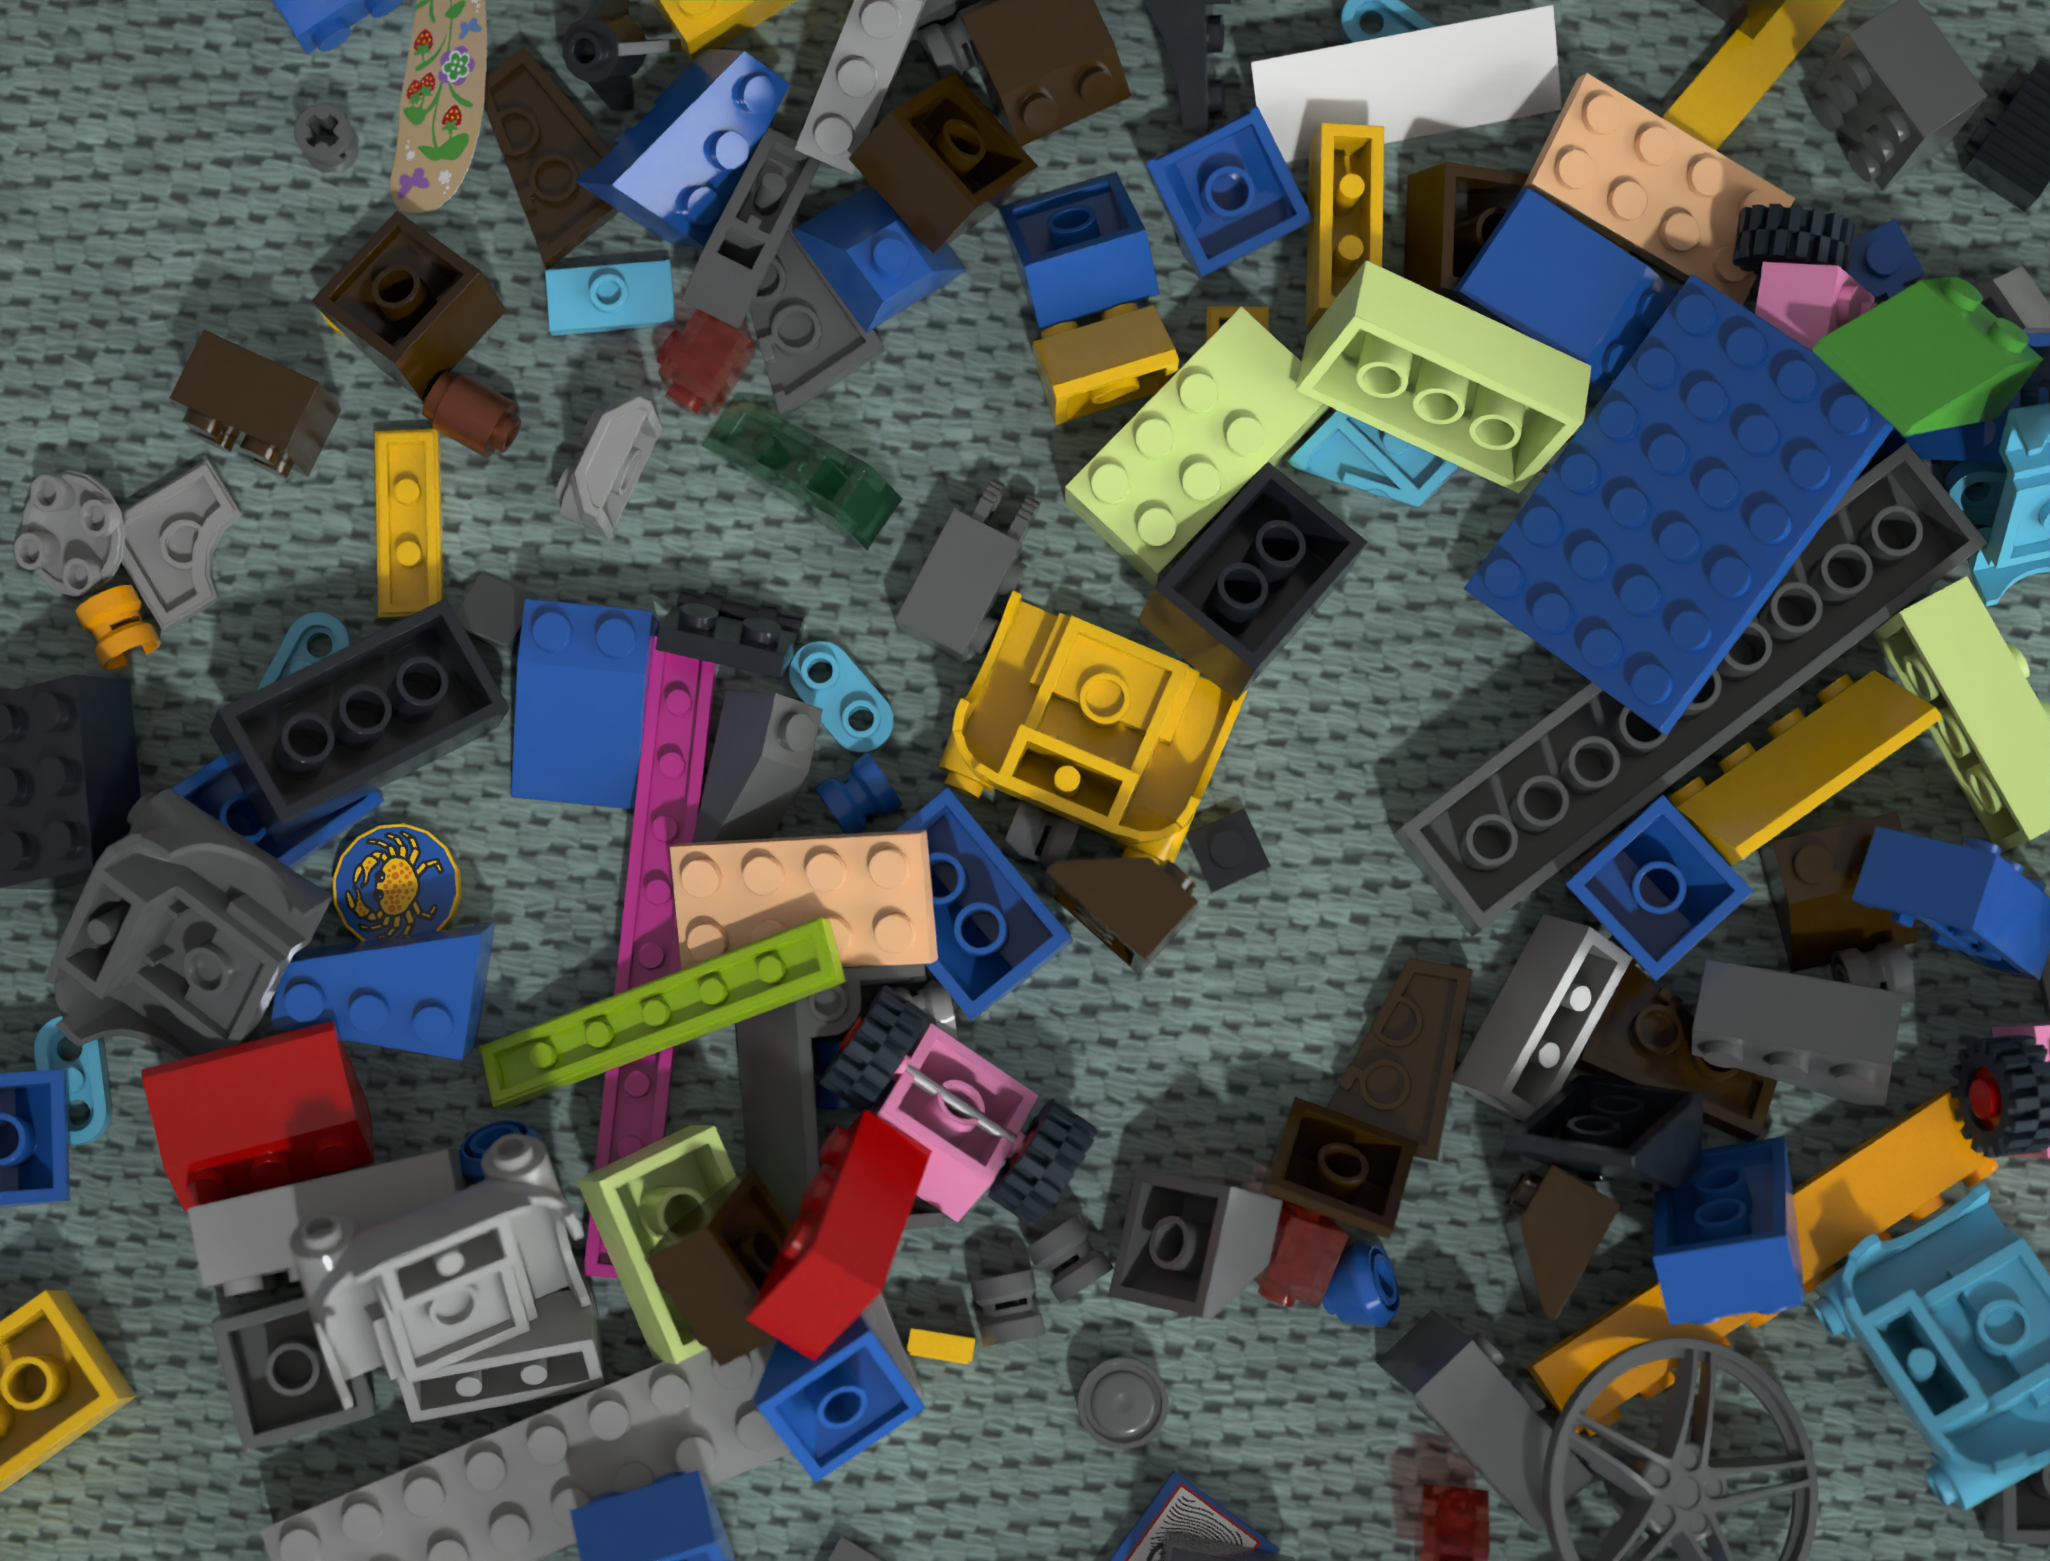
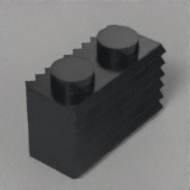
(2015, 149)

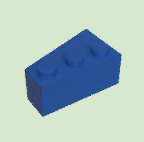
(393, 992)

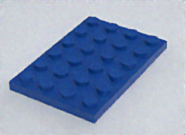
(1680, 503)

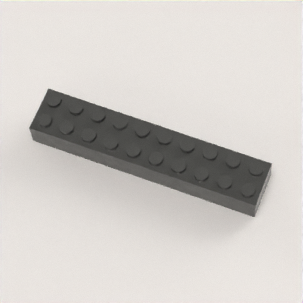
(1602, 762)

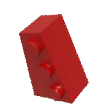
(842, 1235)

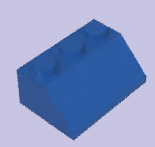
(985, 914)

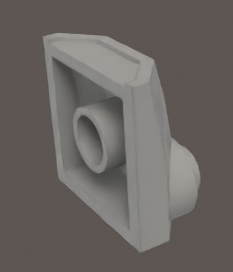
(609, 466)

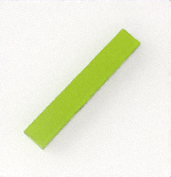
(662, 1013)

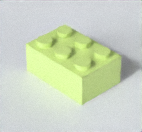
(633, 1209)

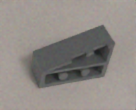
(1799, 1030)
(1481, 1412)

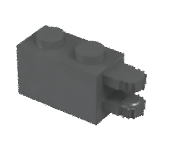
(965, 578)

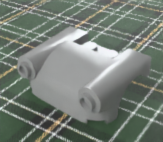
(442, 1274)

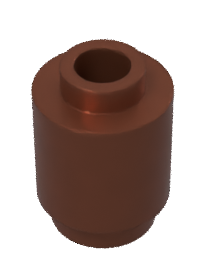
(472, 414)

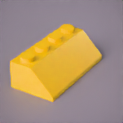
(1803, 763)

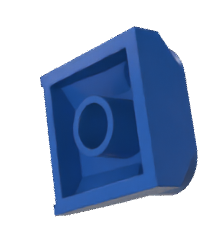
(1228, 193)

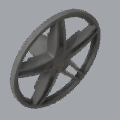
(1674, 1486)

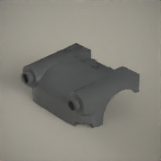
(180, 934)

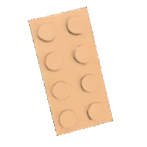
(1649, 186)
(863, 883)

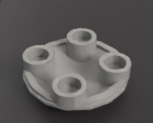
(73, 533)

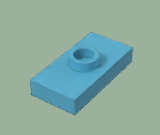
(610, 297)

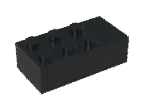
(358, 719)

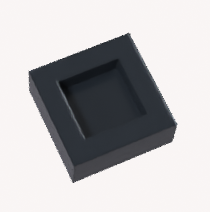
(1227, 850)

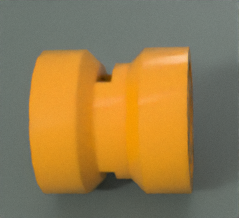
(116, 625)

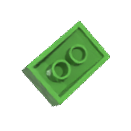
(1932, 357)

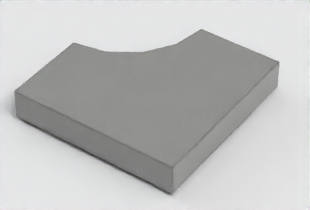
(174, 543)

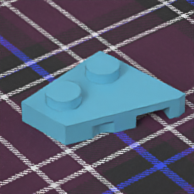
(1372, 461)

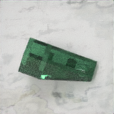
(804, 471)

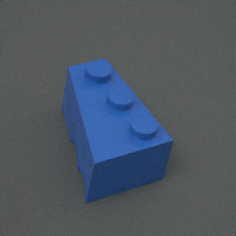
(691, 148)
(1965, 894)

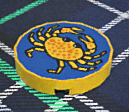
(396, 883)

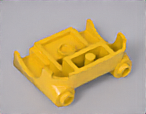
(1090, 730)

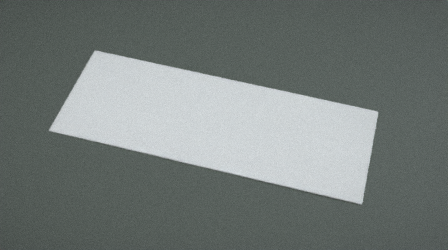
(1414, 80)

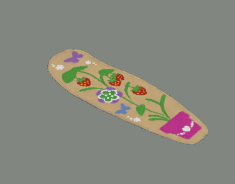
(440, 103)

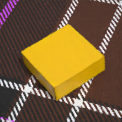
(941, 1345)

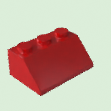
(259, 1115)

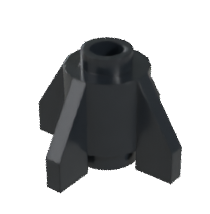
(610, 51)

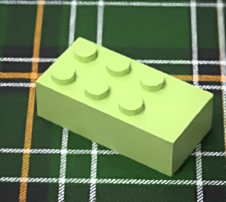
(1443, 377)
(1195, 447)
(1991, 722)

